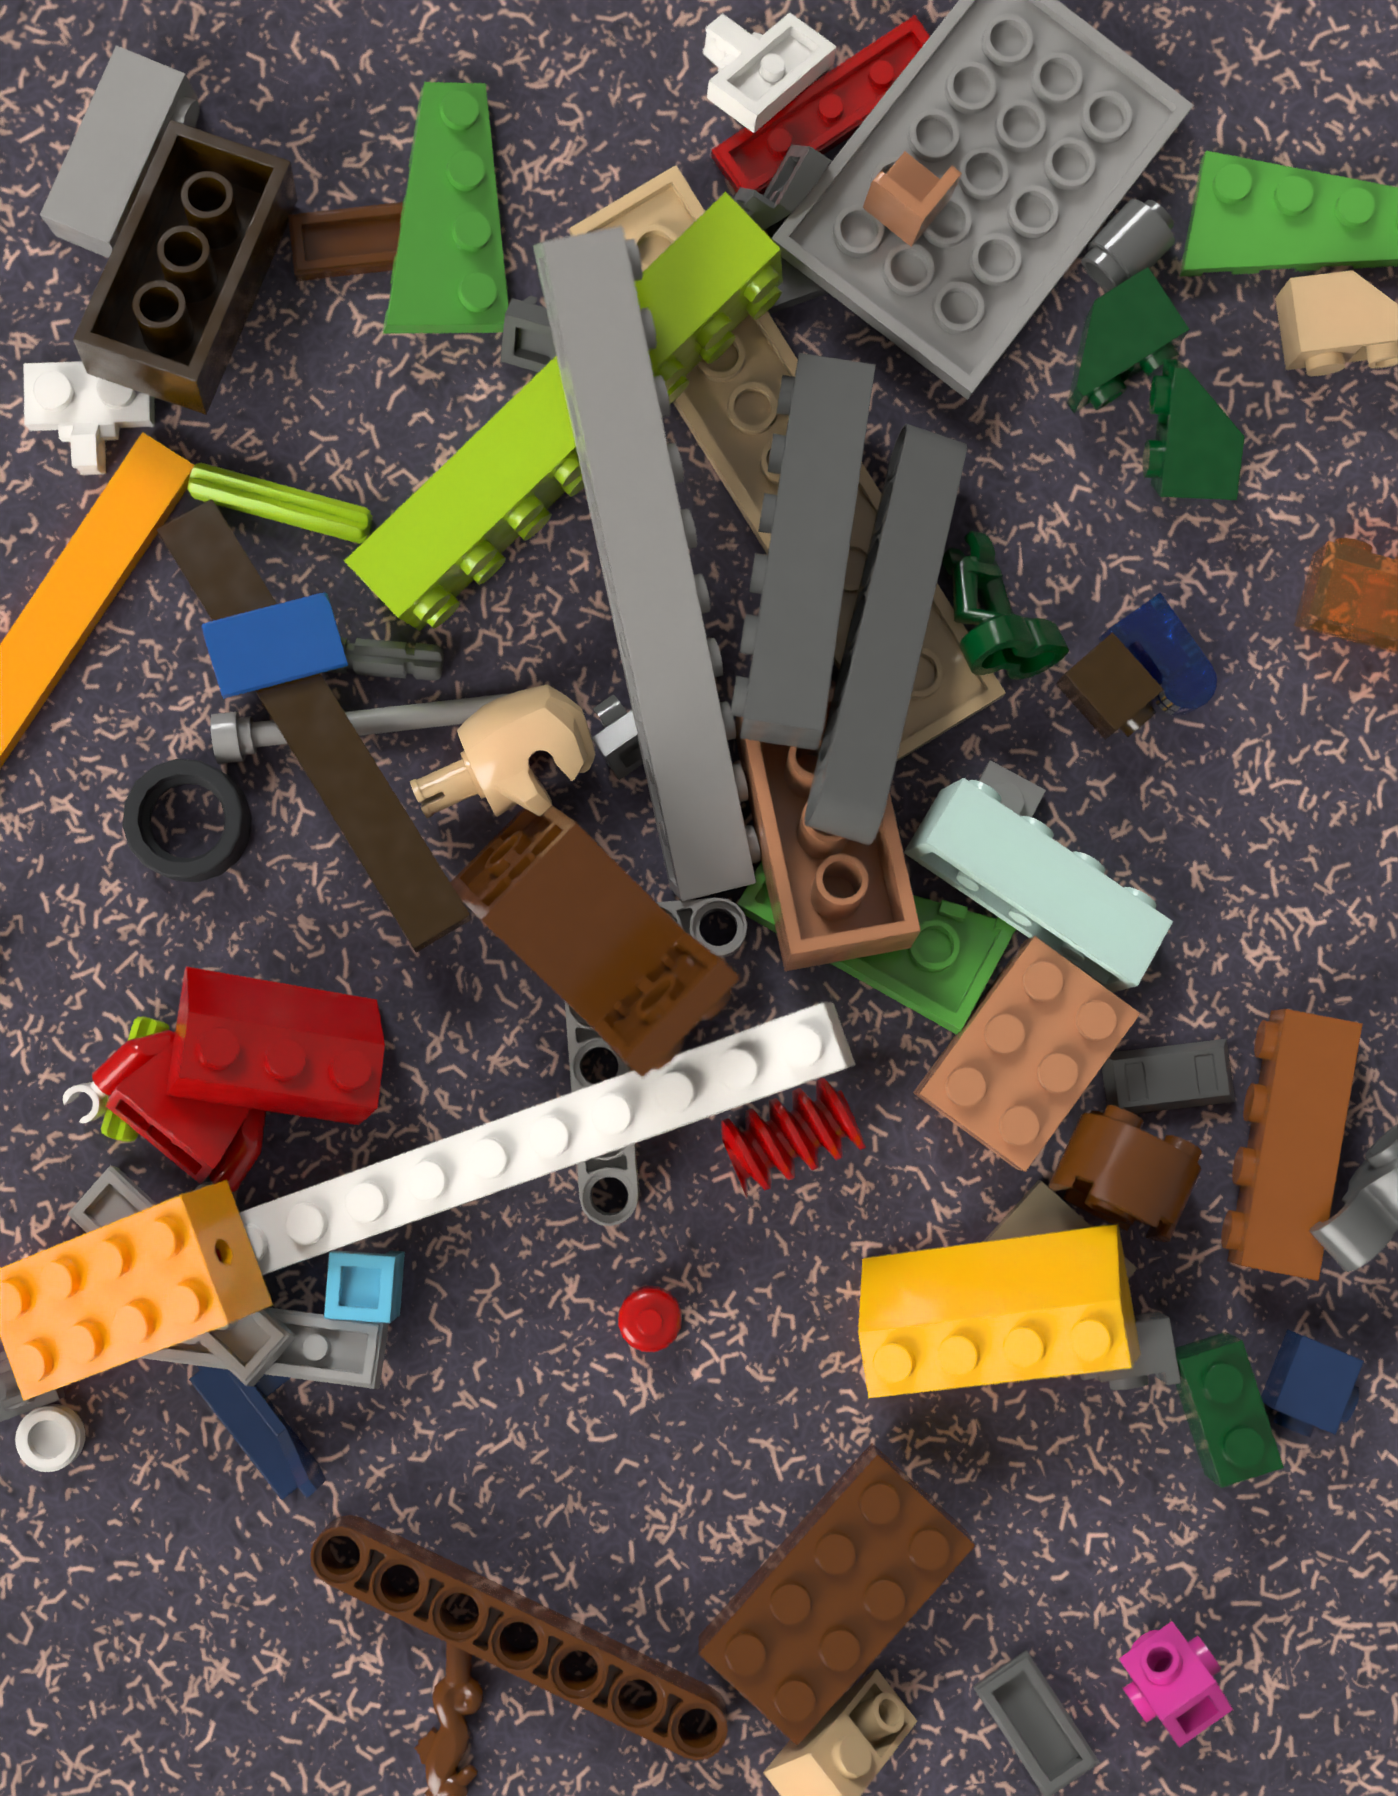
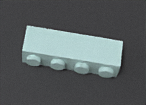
(1039, 884)

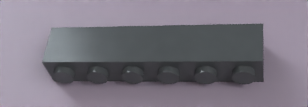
(807, 552)

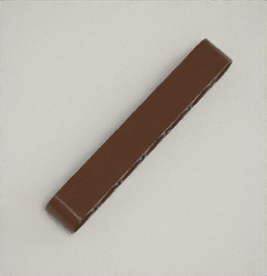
(540, 1663)

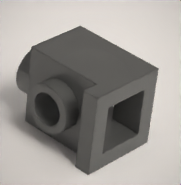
(1156, 1356)

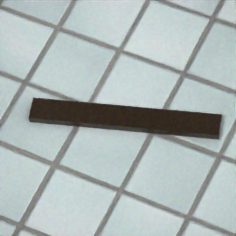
(324, 741)

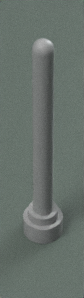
(240, 736)

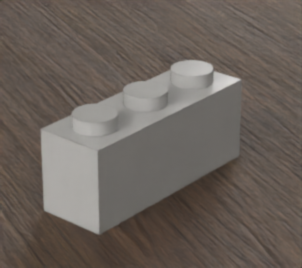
(116, 149)

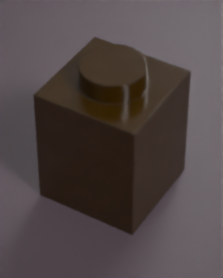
(1111, 688)

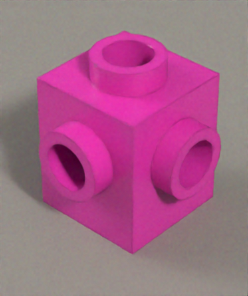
(1175, 1682)

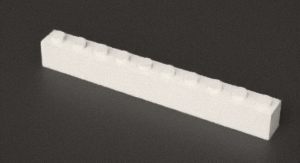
(548, 1137)

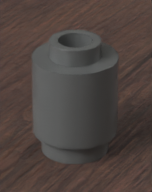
(1129, 243)

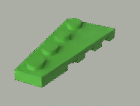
(450, 238)
(939, 972)

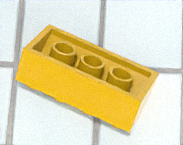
(996, 1312)

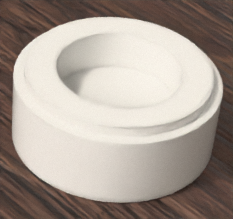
(50, 1437)

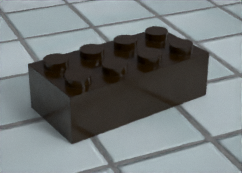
(187, 267)

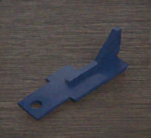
(260, 1429)

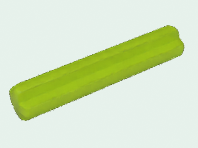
(280, 503)

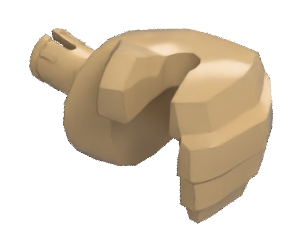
(498, 749)

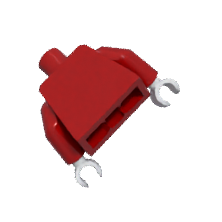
(192, 1133)

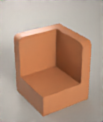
(909, 197)

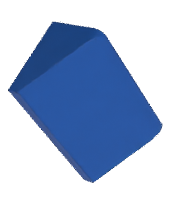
(274, 644)

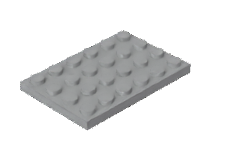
(1047, 145)

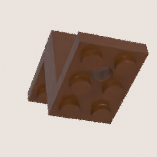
(595, 937)

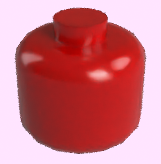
(649, 1318)

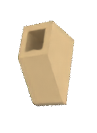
(1336, 322)
(846, 1744)

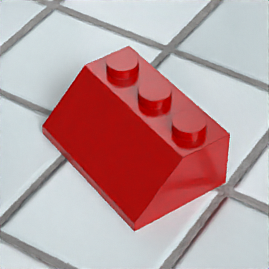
(276, 1047)

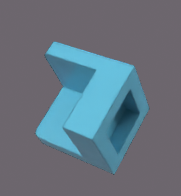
(364, 1286)

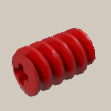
(790, 1135)

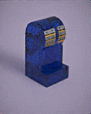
(1169, 655)

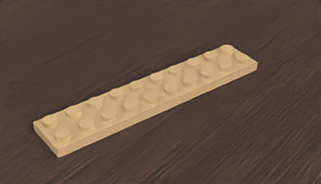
(734, 418)

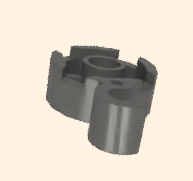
(1369, 1210)

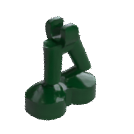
(1001, 637)

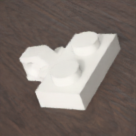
(763, 71)
(82, 410)

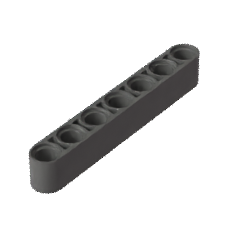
(886, 636)

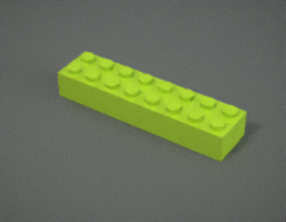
(527, 450)

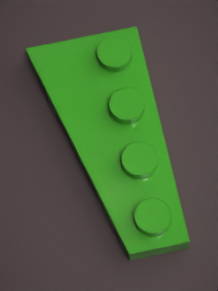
(1286, 217)

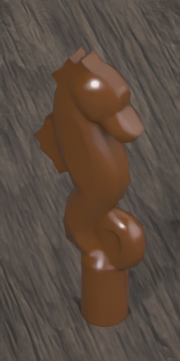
(443, 1749)

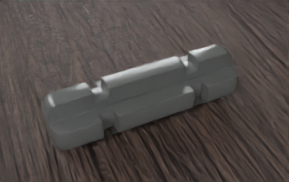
(392, 659)

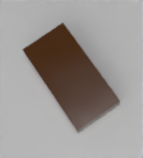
(345, 241)

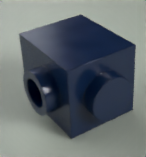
(1311, 1385)

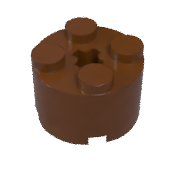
(1127, 1173)

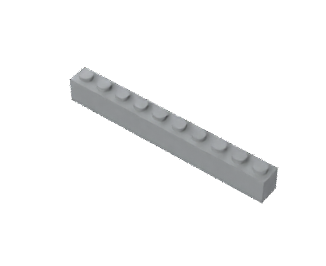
(646, 559)

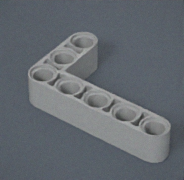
(583, 1039)

